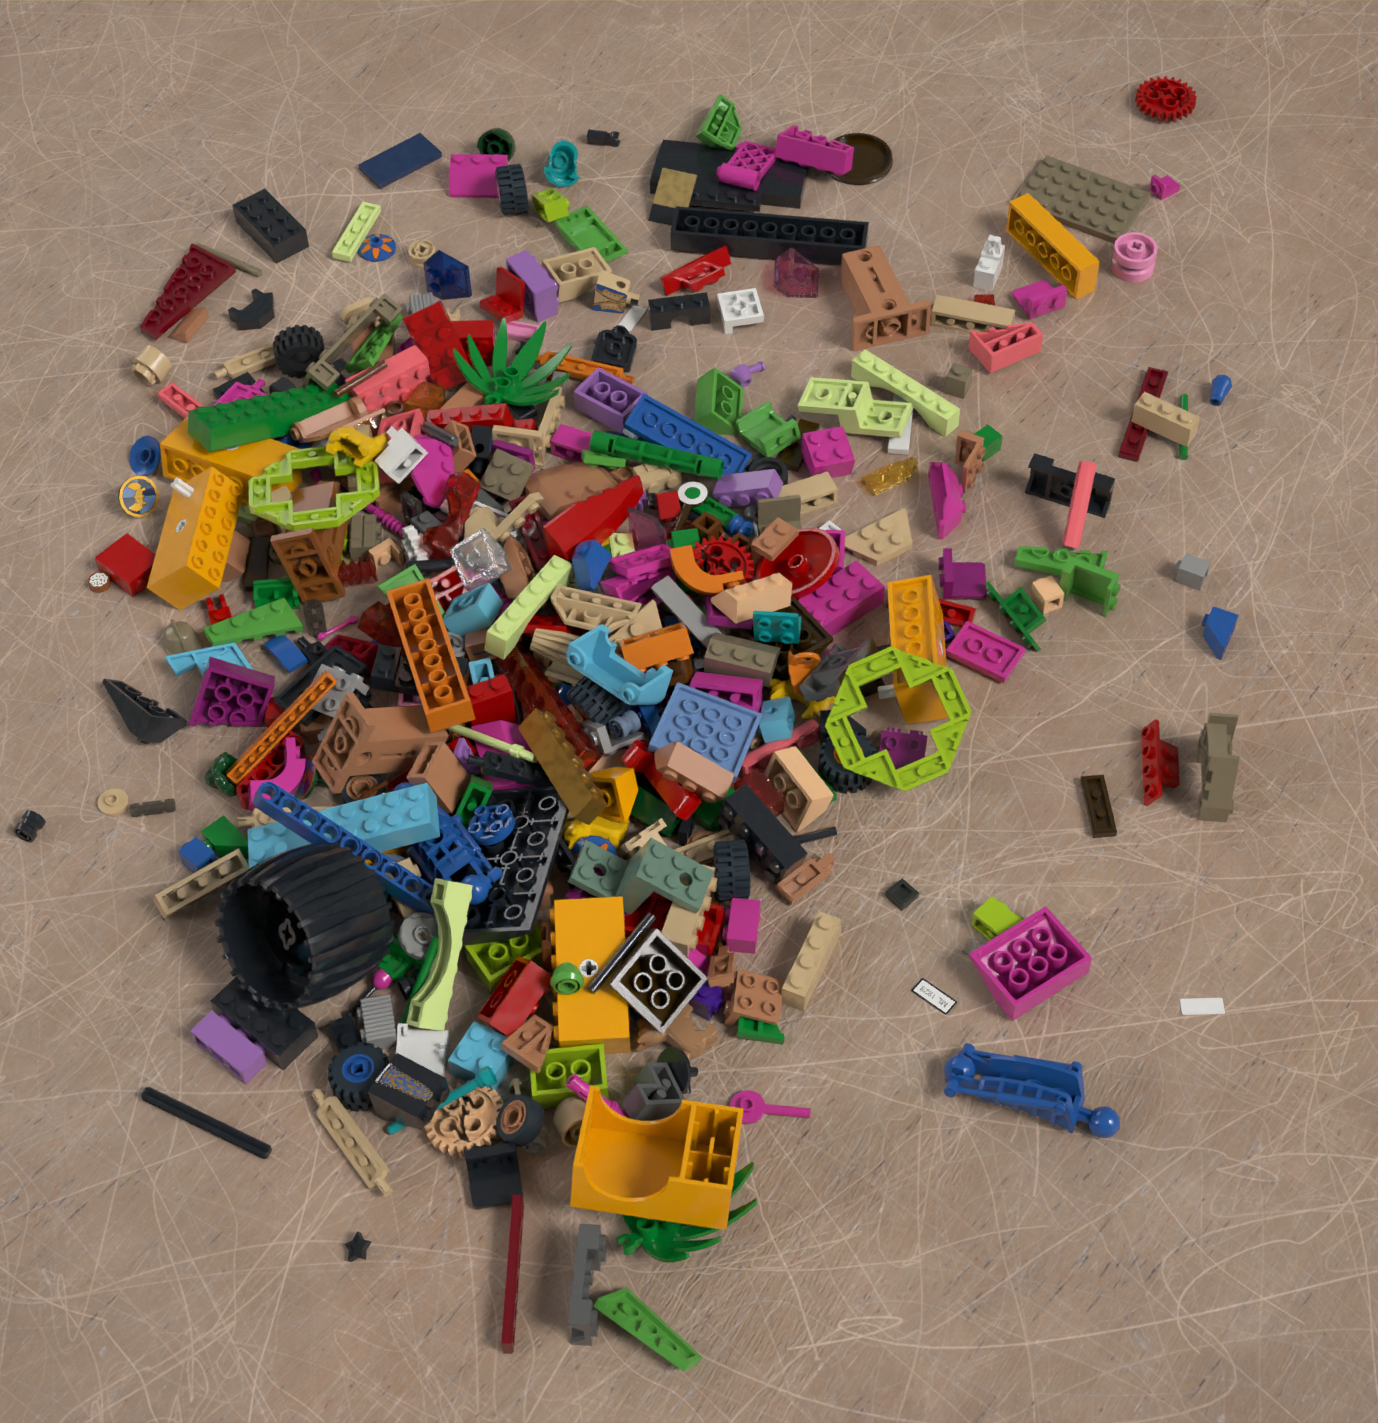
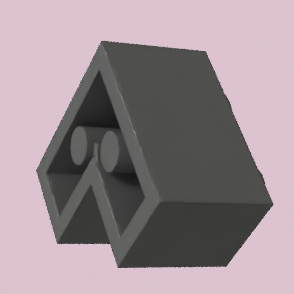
(654, 1094)

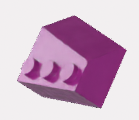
(231, 695)

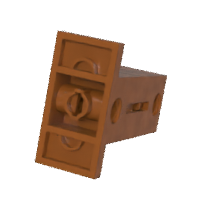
(310, 554)

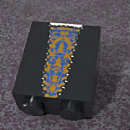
(408, 1093)

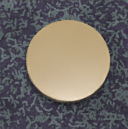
(113, 802)

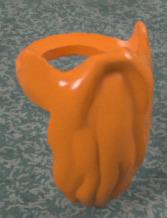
(800, 668)

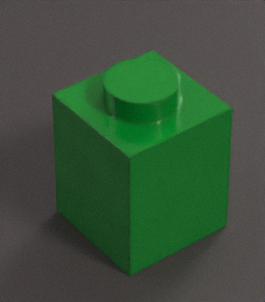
(992, 440)

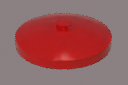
(804, 562)

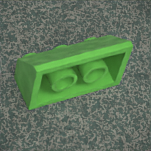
(718, 403)

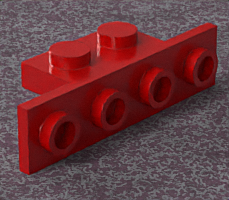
(698, 272)
(1159, 763)

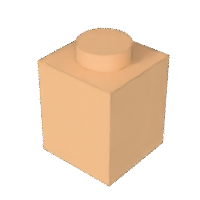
(1047, 594)

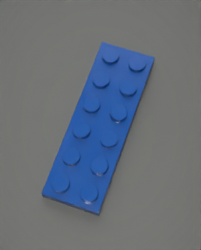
(671, 429)

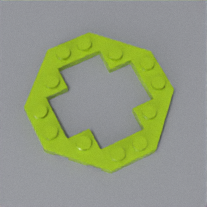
(281, 472)
(916, 672)

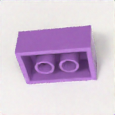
(540, 290)
(607, 399)

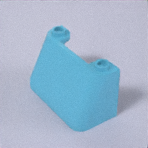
(595, 658)

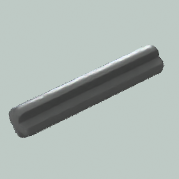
(439, 434)

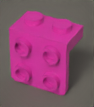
(1040, 298)

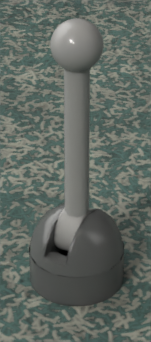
(751, 515)

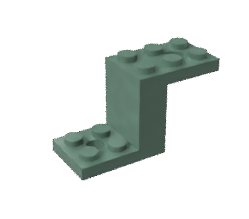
(649, 870)

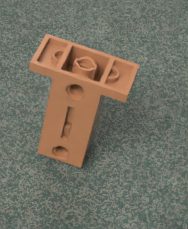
(879, 301)
(372, 741)

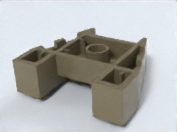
(1217, 767)

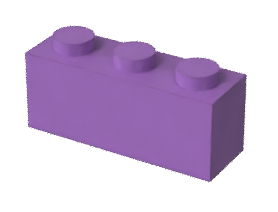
(747, 487)
(229, 1046)

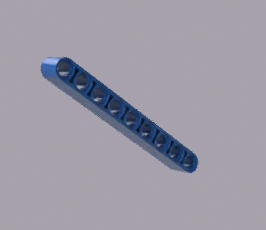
(321, 824)

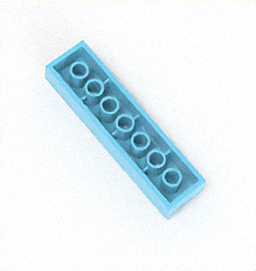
(380, 821)

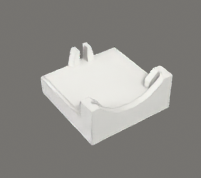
(739, 308)
(423, 1047)

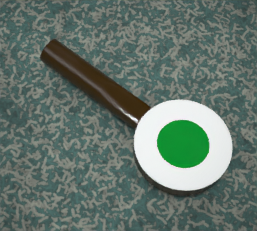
(690, 495)

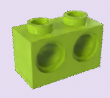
(550, 204)

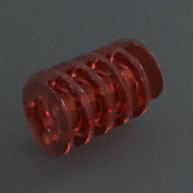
(357, 571)

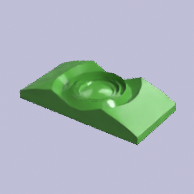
(586, 230)

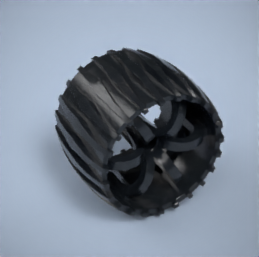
(304, 925)

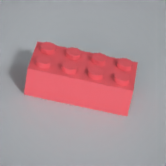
(396, 381)
(410, 422)

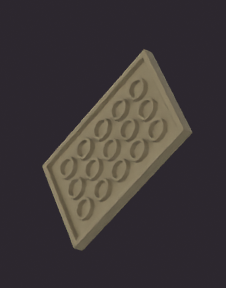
(1085, 199)

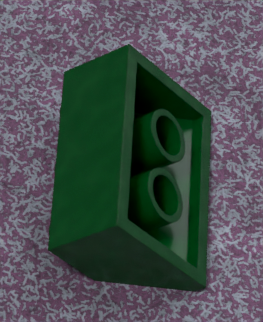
(651, 807)

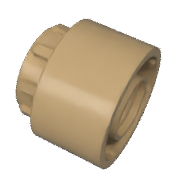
(150, 365)
(569, 1119)

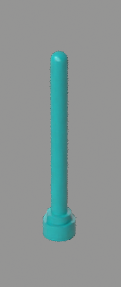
(484, 1078)

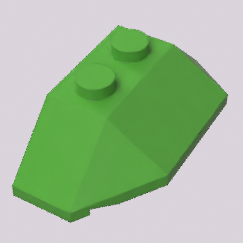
(720, 125)

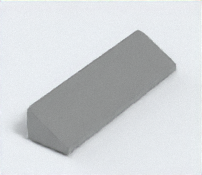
(684, 610)

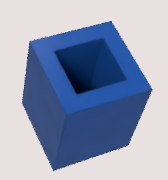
(196, 855)

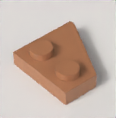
(530, 1043)

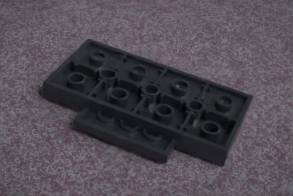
(780, 186)
(525, 862)

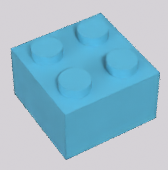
(473, 610)
(478, 1049)

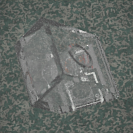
(480, 559)

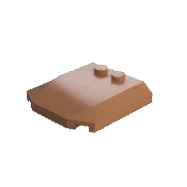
(566, 485)

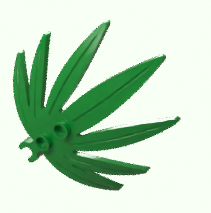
(508, 381)
(666, 1239)

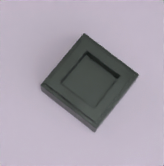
(902, 894)

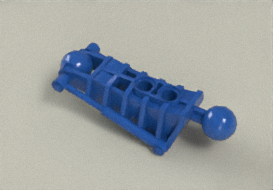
(466, 852)
(1028, 1084)

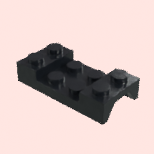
(1057, 485)
(393, 672)

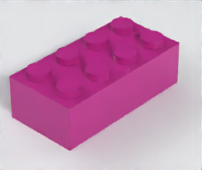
(844, 598)

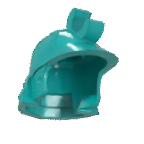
(561, 164)

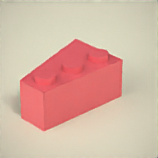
(1005, 346)

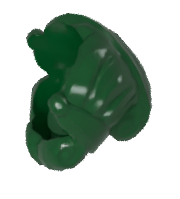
(217, 777)

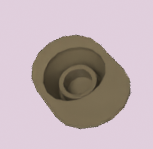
(180, 638)

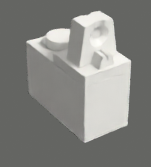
(989, 264)
(400, 455)

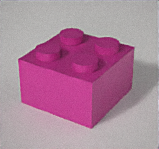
(827, 451)

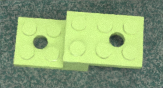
(855, 407)

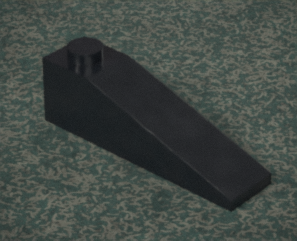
(142, 714)

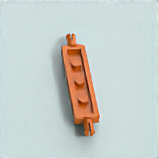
(583, 368)

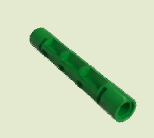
(657, 455)

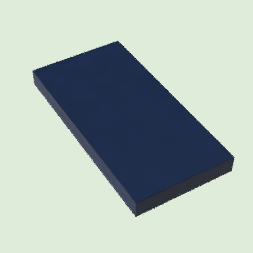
(400, 160)

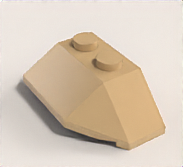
(591, 609)

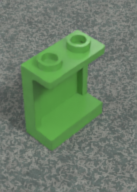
(767, 430)
(1090, 583)

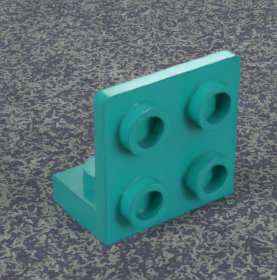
(776, 627)

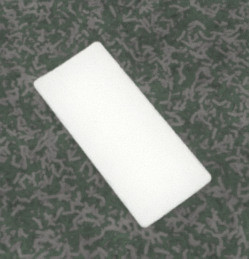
(632, 317)
(1202, 1006)

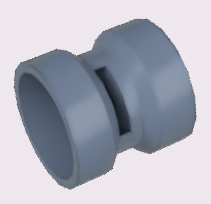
(622, 726)

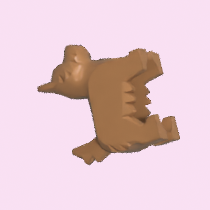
(680, 1034)

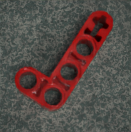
(268, 768)
(680, 801)

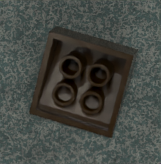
(812, 639)
(657, 979)

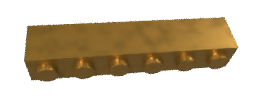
(563, 766)

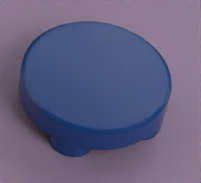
(491, 824)

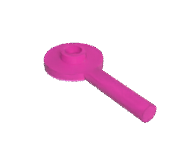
(755, 1107)

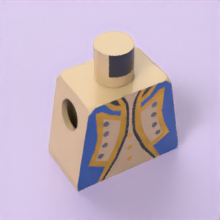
(613, 293)

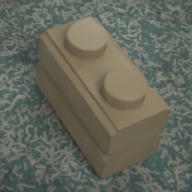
(363, 535)

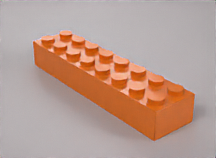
(430, 655)

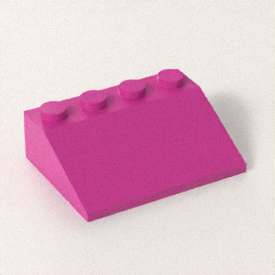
(1030, 963)

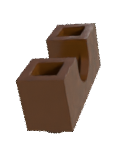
(711, 526)

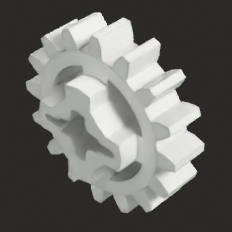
(411, 543)

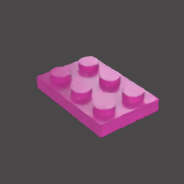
(641, 561)
(985, 652)

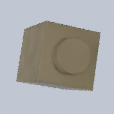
(958, 380)

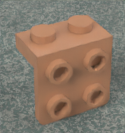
(969, 454)
(773, 540)
(753, 998)

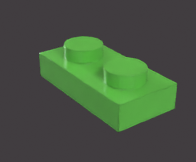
(594, 458)

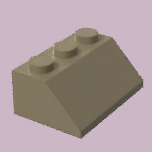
(740, 658)

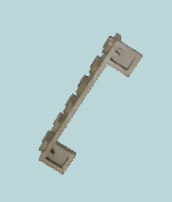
(322, 371)

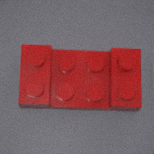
(436, 340)
(659, 908)

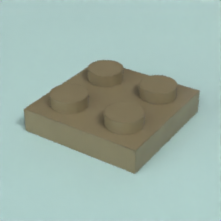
(506, 475)

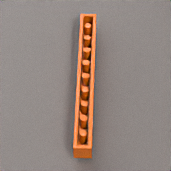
(281, 727)

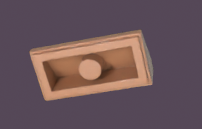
(190, 325)

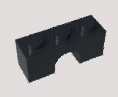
(664, 310)

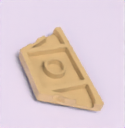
(881, 539)
(646, 621)

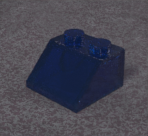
(447, 277)

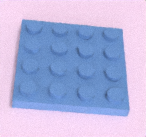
(707, 726)

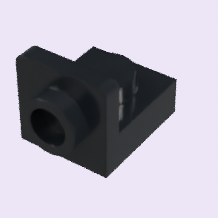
(344, 1032)

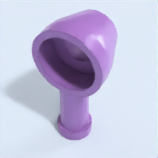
(741, 373)

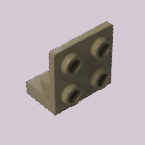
(785, 508)

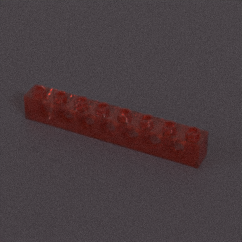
(538, 692)

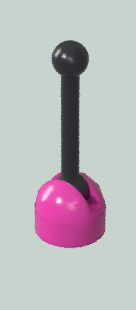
(379, 980)

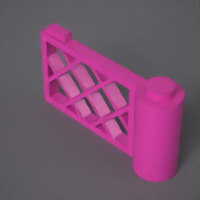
(744, 175)

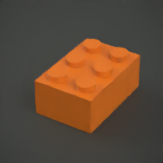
(657, 647)

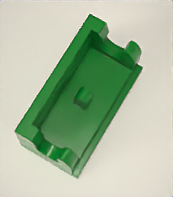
(274, 589)

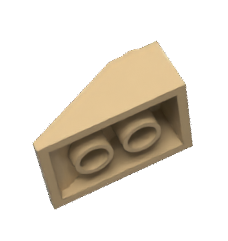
(575, 272)

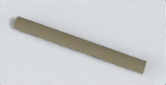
(237, 263)

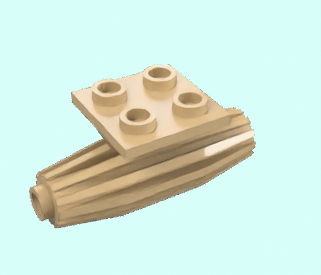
(554, 647)

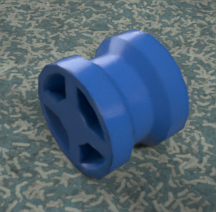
(738, 524)

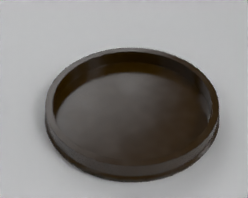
(870, 159)

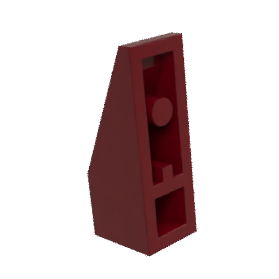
(361, 649)

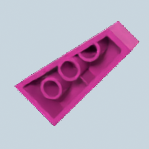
(814, 151)

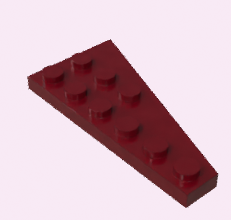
(187, 287)

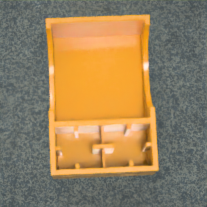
(658, 1168)

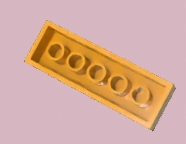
(1052, 246)

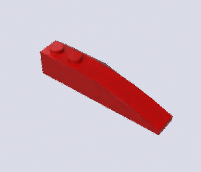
(592, 519)

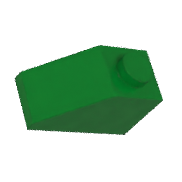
(475, 794)
(224, 838)

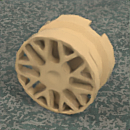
(420, 252)

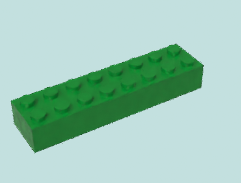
(259, 417)

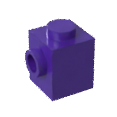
(706, 1001)

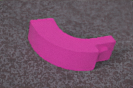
(291, 776)

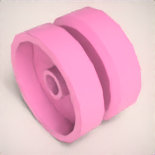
(1134, 257)

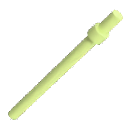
(514, 750)

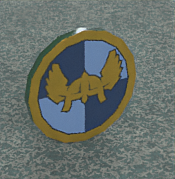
(138, 496)
(310, 778)

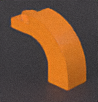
(696, 579)

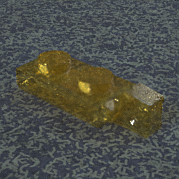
(889, 476)

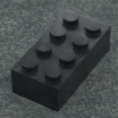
(270, 225)
(764, 834)
(280, 1033)

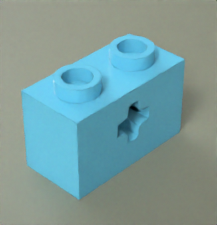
(776, 720)

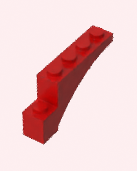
(479, 415)

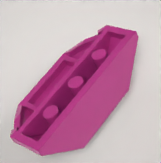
(433, 470)
(946, 497)

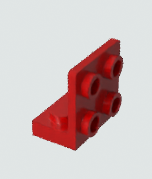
(509, 297)

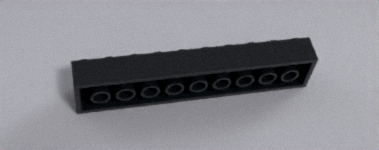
(766, 234)

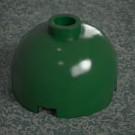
(497, 142)

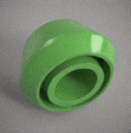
(567, 979)

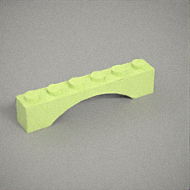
(934, 409)
(508, 628)
(431, 1004)

